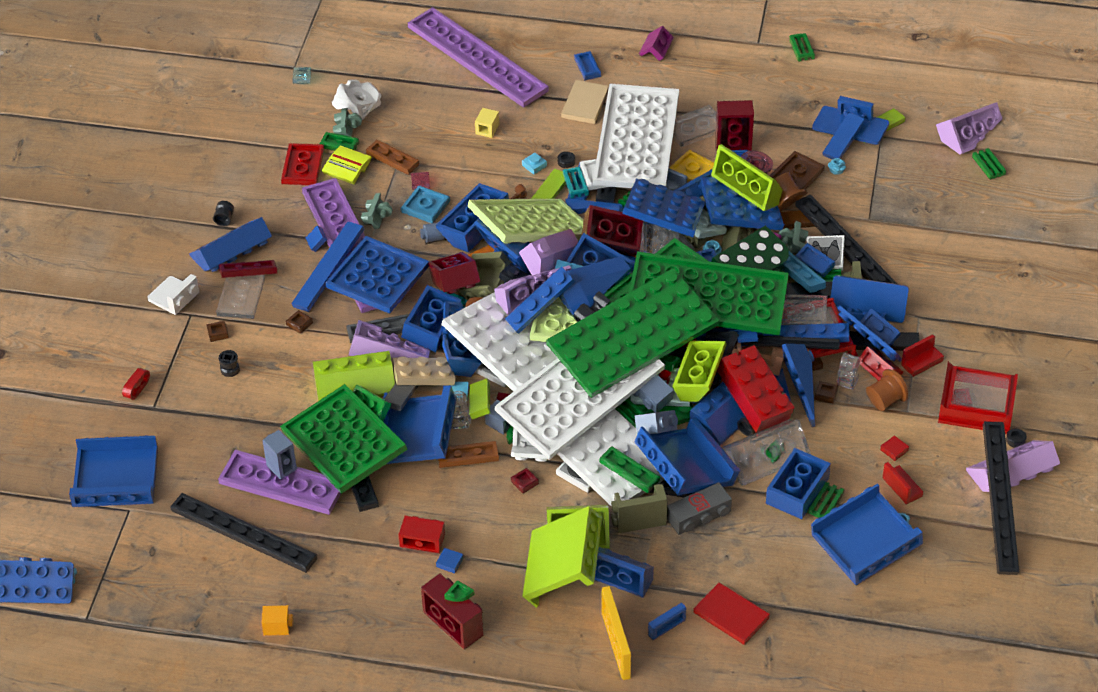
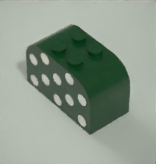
(757, 251)

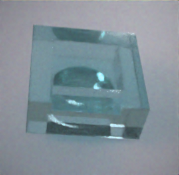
(301, 75)

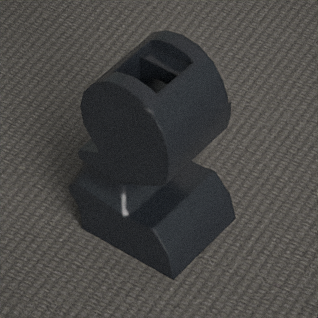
(584, 310)

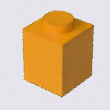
(276, 620)

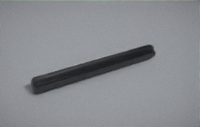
(778, 341)

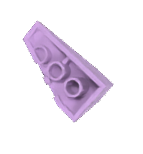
(543, 253)
(516, 291)
(370, 339)

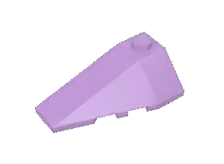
(968, 129)

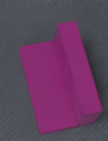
(657, 43)

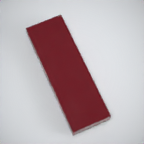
(248, 268)

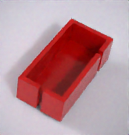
(755, 389)

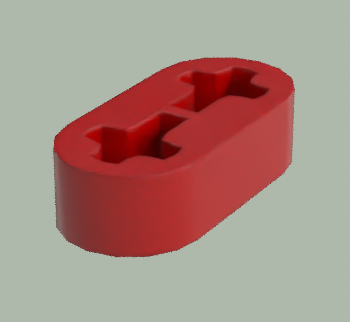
(136, 383)

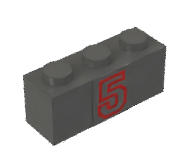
(699, 508)

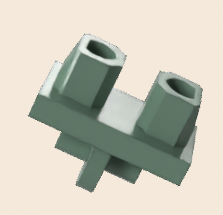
(346, 122)
(376, 211)
(792, 238)

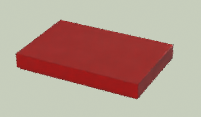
(302, 164)
(731, 613)

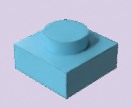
(534, 163)

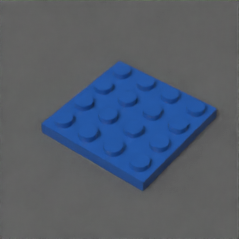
(664, 207)
(732, 209)
(377, 274)

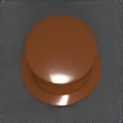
(790, 192)
(887, 390)

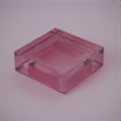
(420, 179)

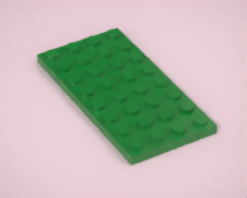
(736, 294)
(632, 332)

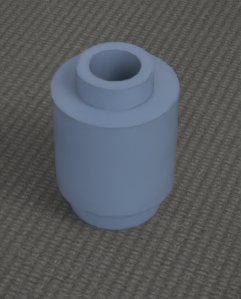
(431, 233)

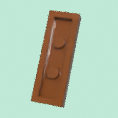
(392, 157)
(470, 454)

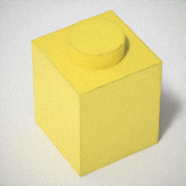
(487, 122)

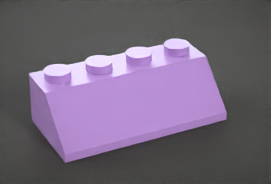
(1023, 463)

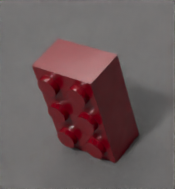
(734, 124)
(613, 229)
(454, 272)
(457, 619)

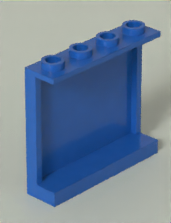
(423, 426)
(688, 458)
(114, 471)
(865, 534)

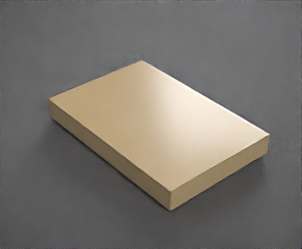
(585, 101)

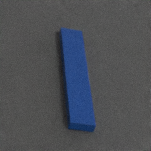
(327, 266)

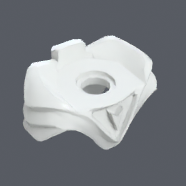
(352, 94)

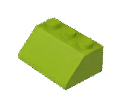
(698, 369)
(556, 513)

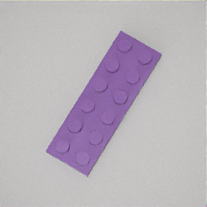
(299, 488)

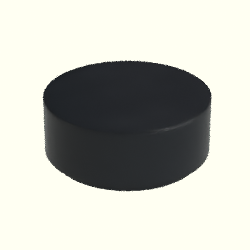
(566, 159)
(1016, 437)

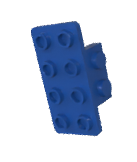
(831, 118)
(861, 295)
(879, 330)
(36, 581)

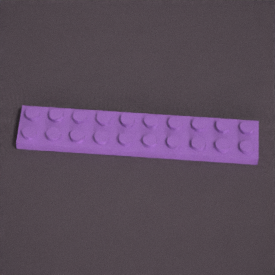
(478, 57)
(332, 213)

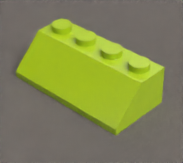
(746, 179)
(370, 371)

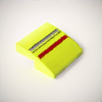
(346, 164)

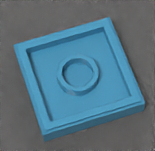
(425, 204)

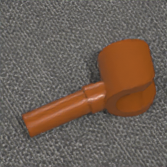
(520, 192)

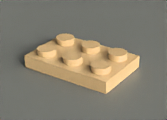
(422, 371)

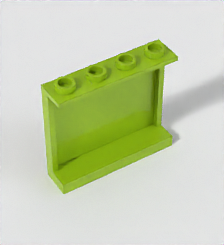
(562, 553)

